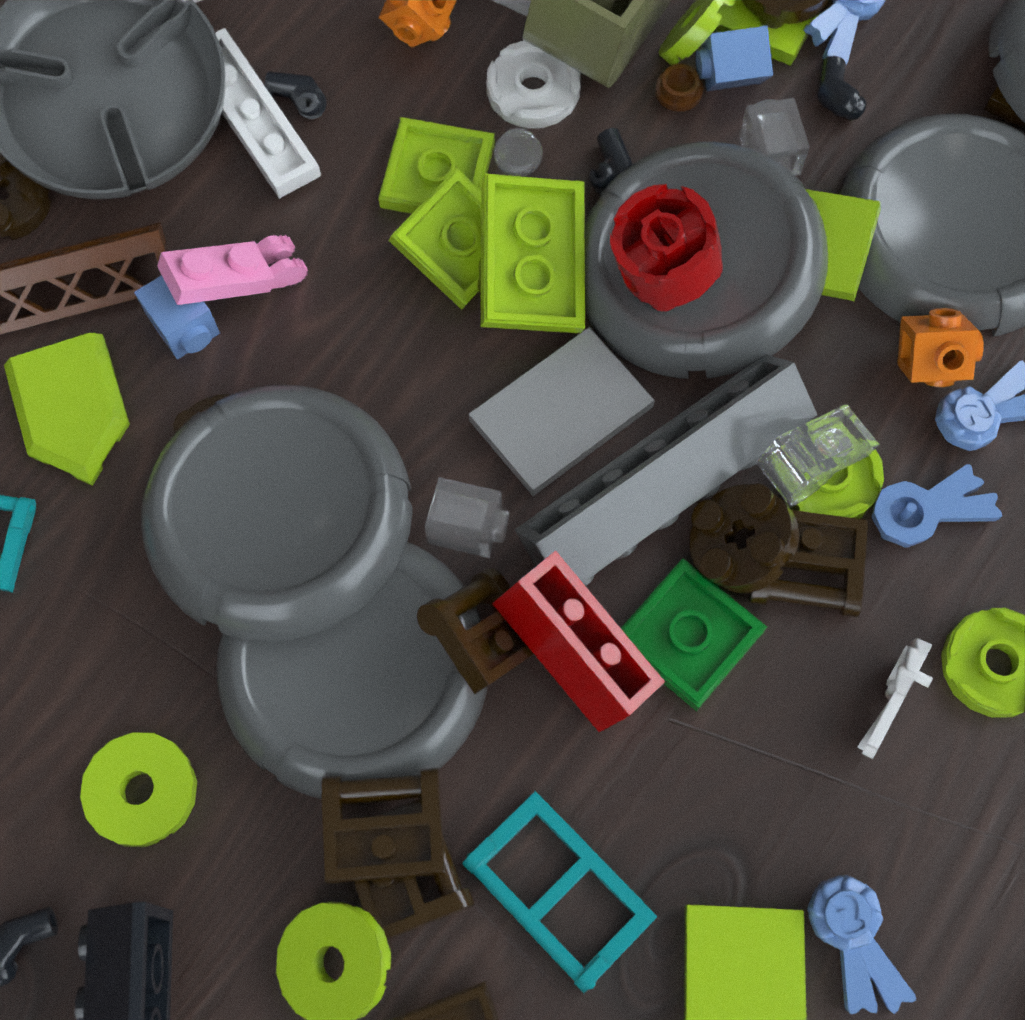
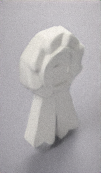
(898, 685)

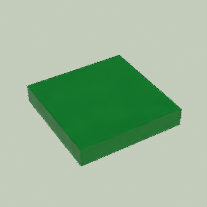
(692, 633)

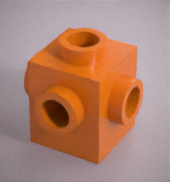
(417, 19)
(939, 347)

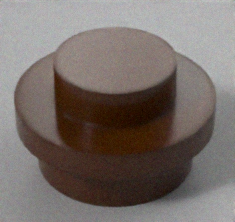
(679, 88)

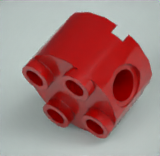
(667, 246)

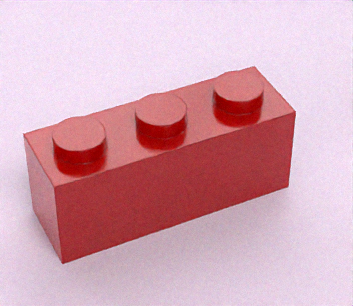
(578, 642)

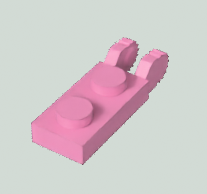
(230, 270)

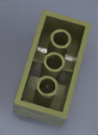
(592, 34)

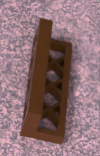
(76, 259)

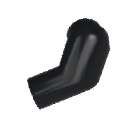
(300, 89)
(836, 93)
(615, 157)
(22, 932)

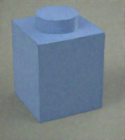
(735, 58)
(182, 327)

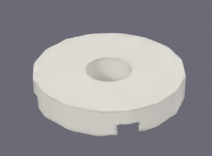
(531, 106)

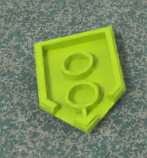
(68, 404)

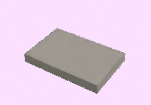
(561, 411)

